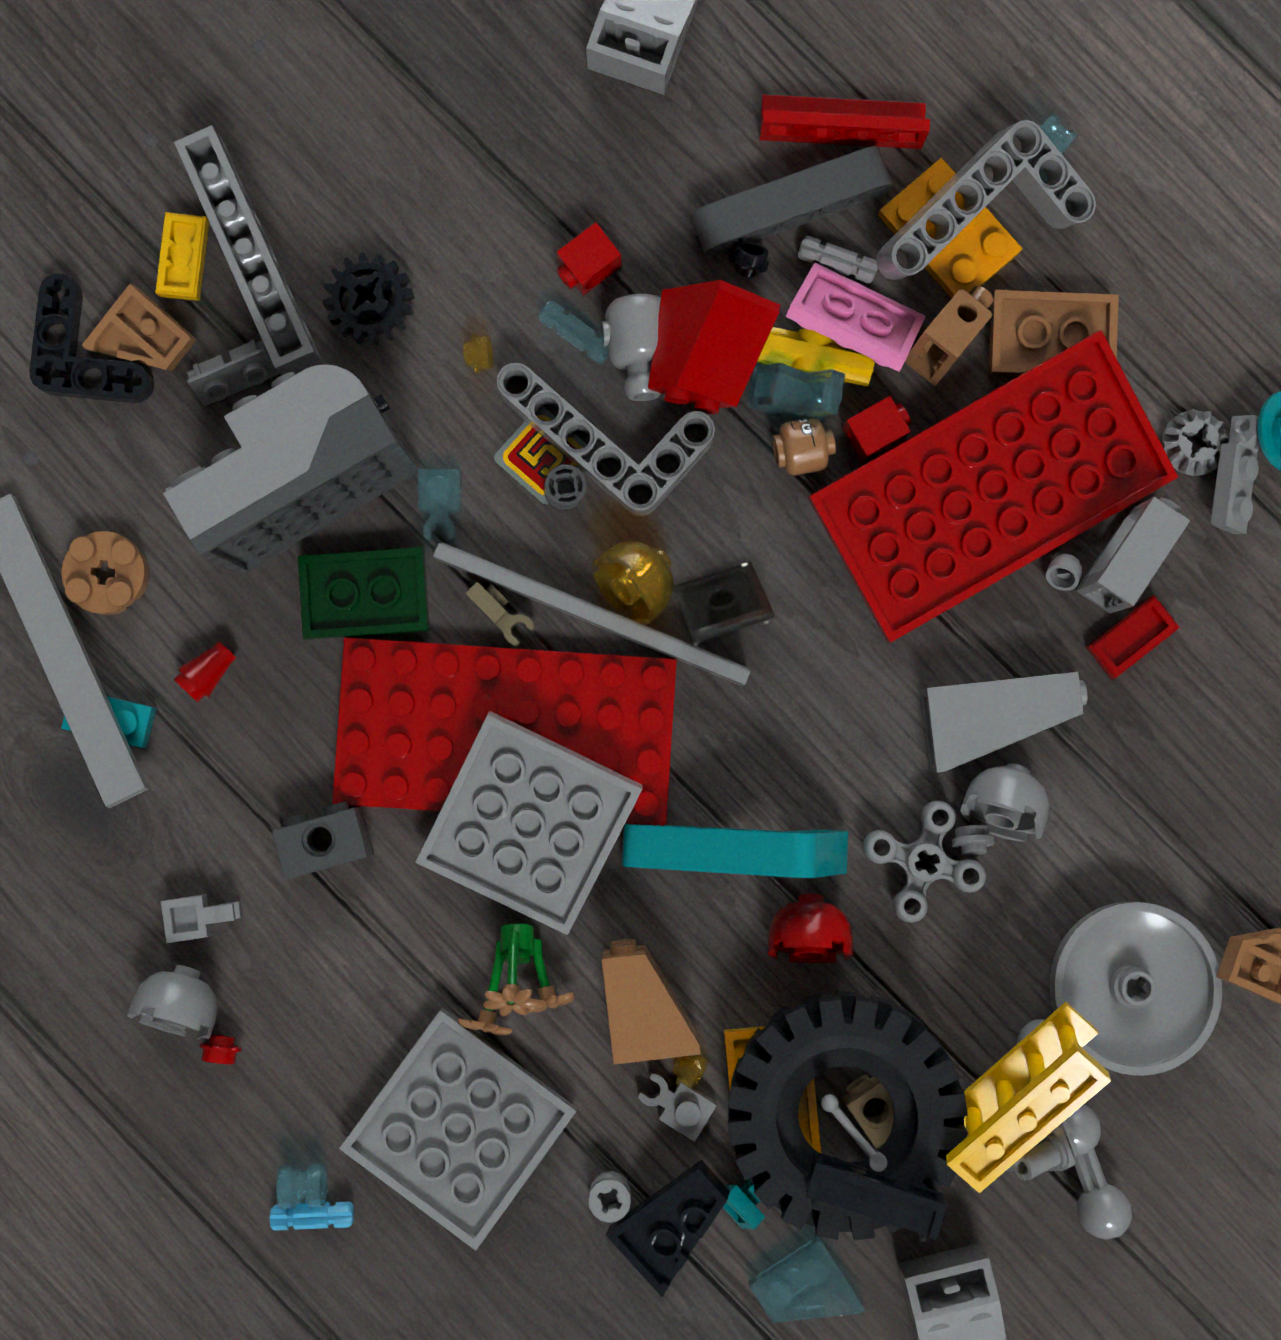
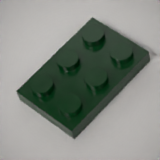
(363, 593)

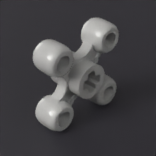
(940, 867)

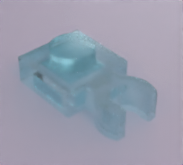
(439, 495)

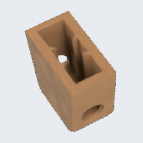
(950, 333)

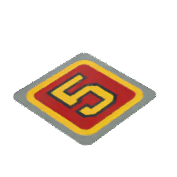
(531, 456)

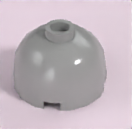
(1007, 802)
(176, 1002)

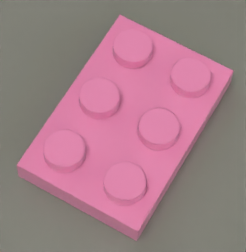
(856, 317)

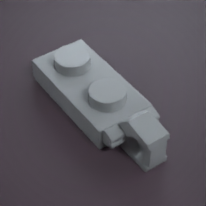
(1236, 476)

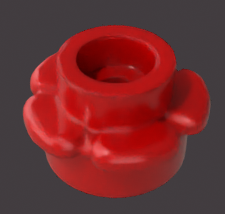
(220, 1050)

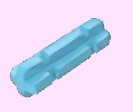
(312, 1218)

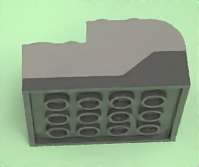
(304, 461)

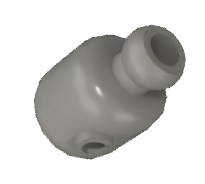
(631, 340)

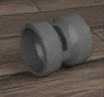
(562, 493)

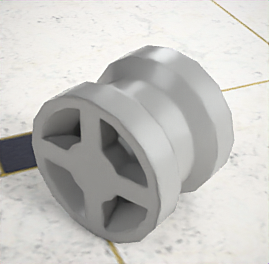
(613, 1187)

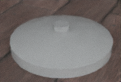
(1141, 983)

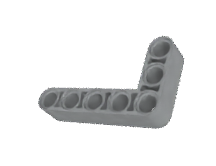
(979, 191)
(600, 447)

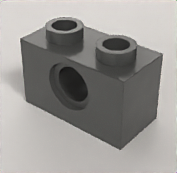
(301, 855)

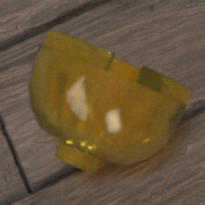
(636, 578)

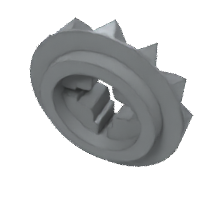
(1179, 448)

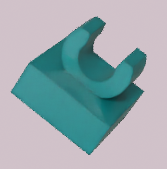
(742, 1206)

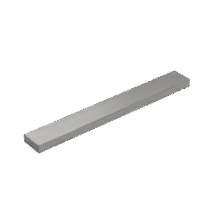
(591, 614)
(65, 660)

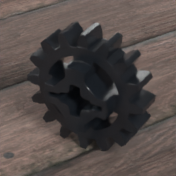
(376, 285)

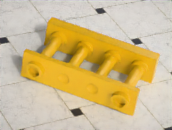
(1027, 1096)

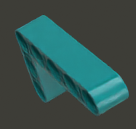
(736, 850)

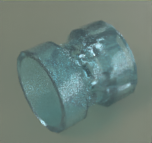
(297, 1186)

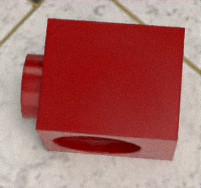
(588, 260)
(877, 428)

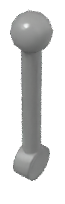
(876, 1159)

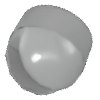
(1064, 572)

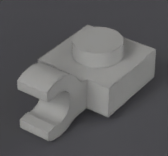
(192, 917)

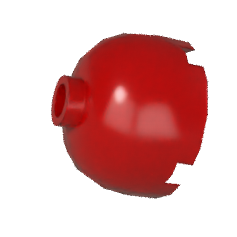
(810, 931)

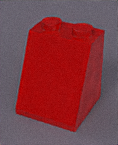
(709, 343)

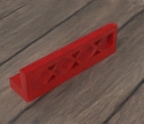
(843, 121)

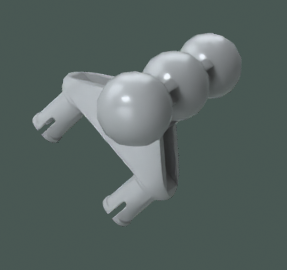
(1101, 1206)

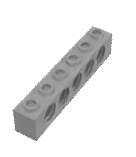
(248, 251)

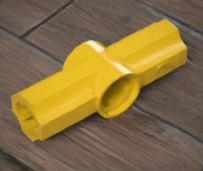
(815, 352)

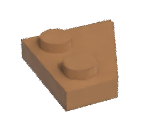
(140, 332)
(1254, 963)

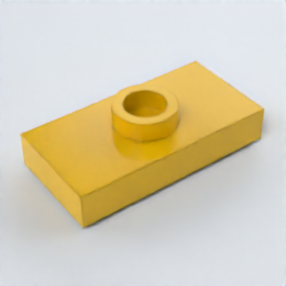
(182, 256)

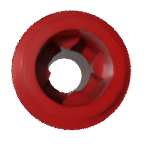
(205, 671)

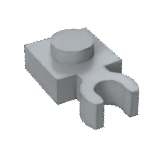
(682, 1108)

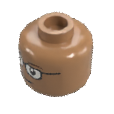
(803, 446)

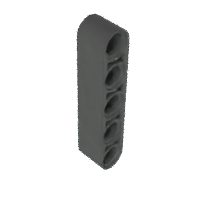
(791, 201)

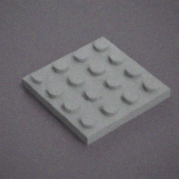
(529, 823)
(458, 1129)

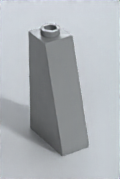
(986, 716)

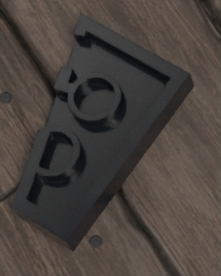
(669, 1224)

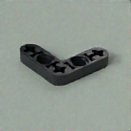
(63, 355)

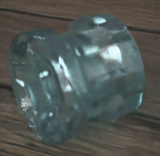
(1058, 134)

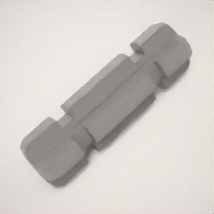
(838, 259)

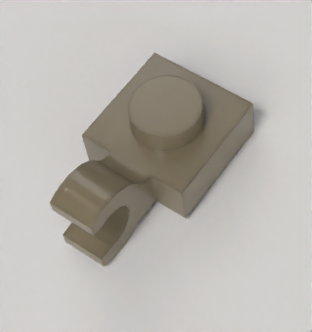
(492, 604)

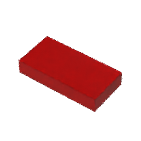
(1132, 637)

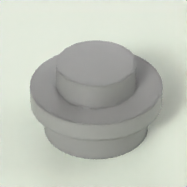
(972, 840)

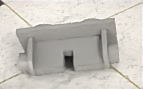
(216, 380)

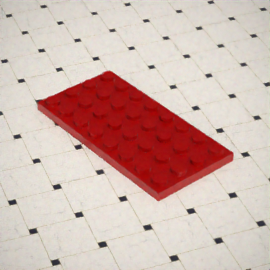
(993, 486)
(420, 705)

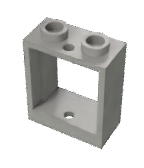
(1133, 554)

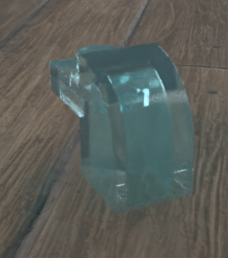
(795, 393)

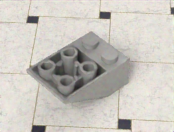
(639, 40)
(953, 1295)

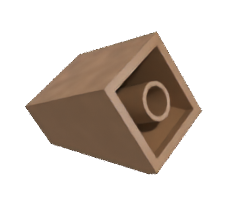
(642, 1008)

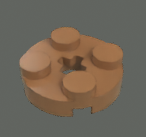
(84, 586)

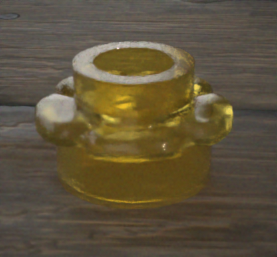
(478, 352)
(690, 1070)

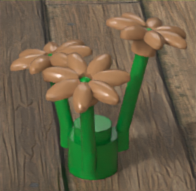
(515, 948)

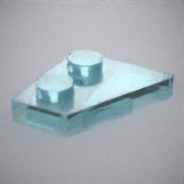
(805, 1286)

